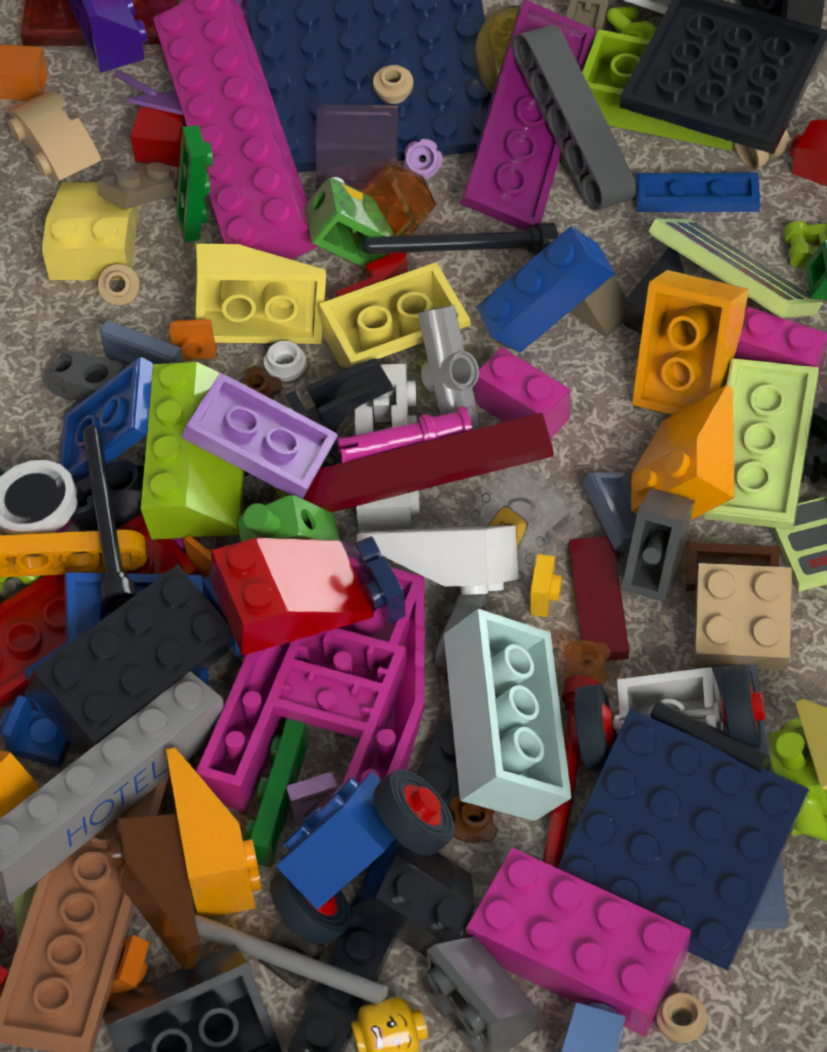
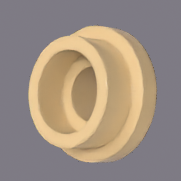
(393, 92)
(131, 288)
(684, 1004)

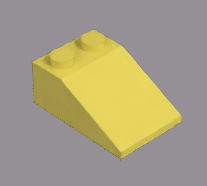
(87, 233)
(257, 295)

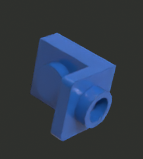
(33, 734)

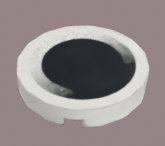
(36, 498)

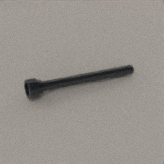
(534, 239)
(115, 585)

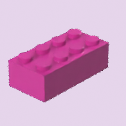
(579, 939)

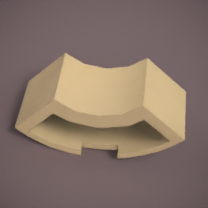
(57, 142)

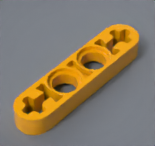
(59, 553)

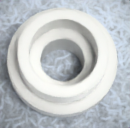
(285, 352)

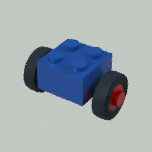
(345, 839)

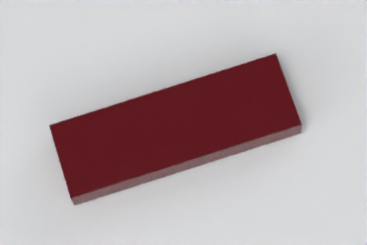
(598, 594)

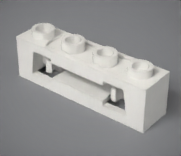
(397, 510)

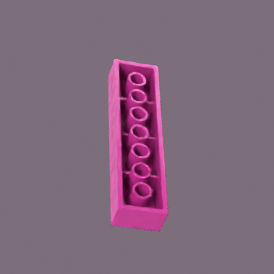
(227, 95)

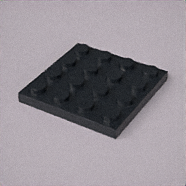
(725, 71)

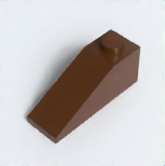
(156, 880)

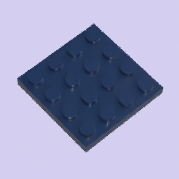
(684, 833)

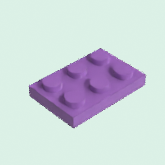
(260, 436)

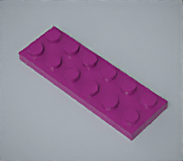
(515, 147)

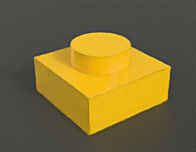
(545, 586)

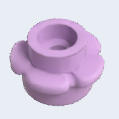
(427, 148)

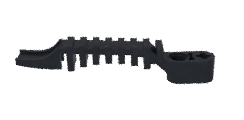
(333, 401)

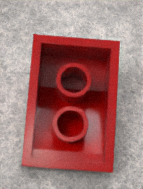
(286, 590)

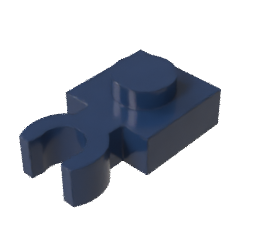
(383, 587)

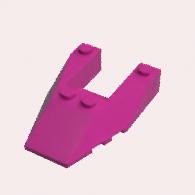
(345, 680)

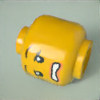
(389, 1027)

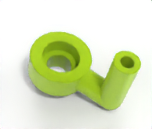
(621, 19)

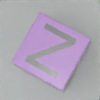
(309, 794)

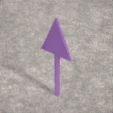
(163, 101)

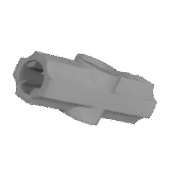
(448, 368)

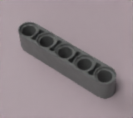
(574, 117)

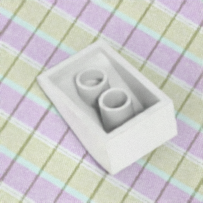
(454, 556)

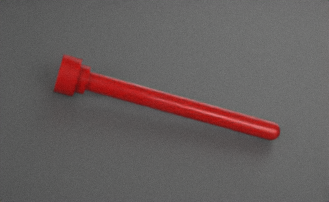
(560, 816)

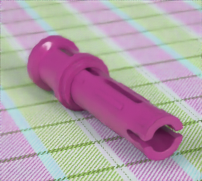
(385, 440)

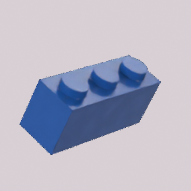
(545, 289)

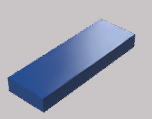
(697, 192)

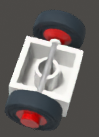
(688, 691)

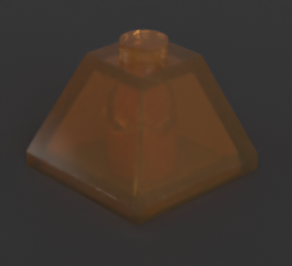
(401, 199)

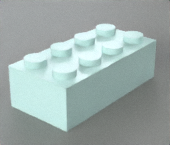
(506, 716)

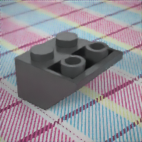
(479, 996)

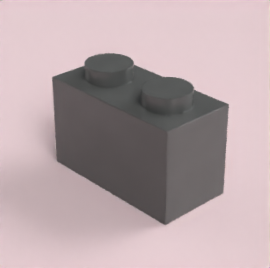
(657, 544)

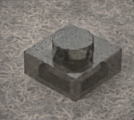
(287, 938)

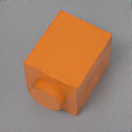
(22, 72)

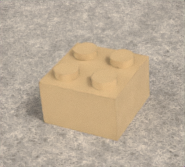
(742, 616)

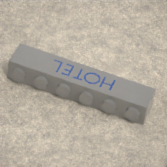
(104, 783)

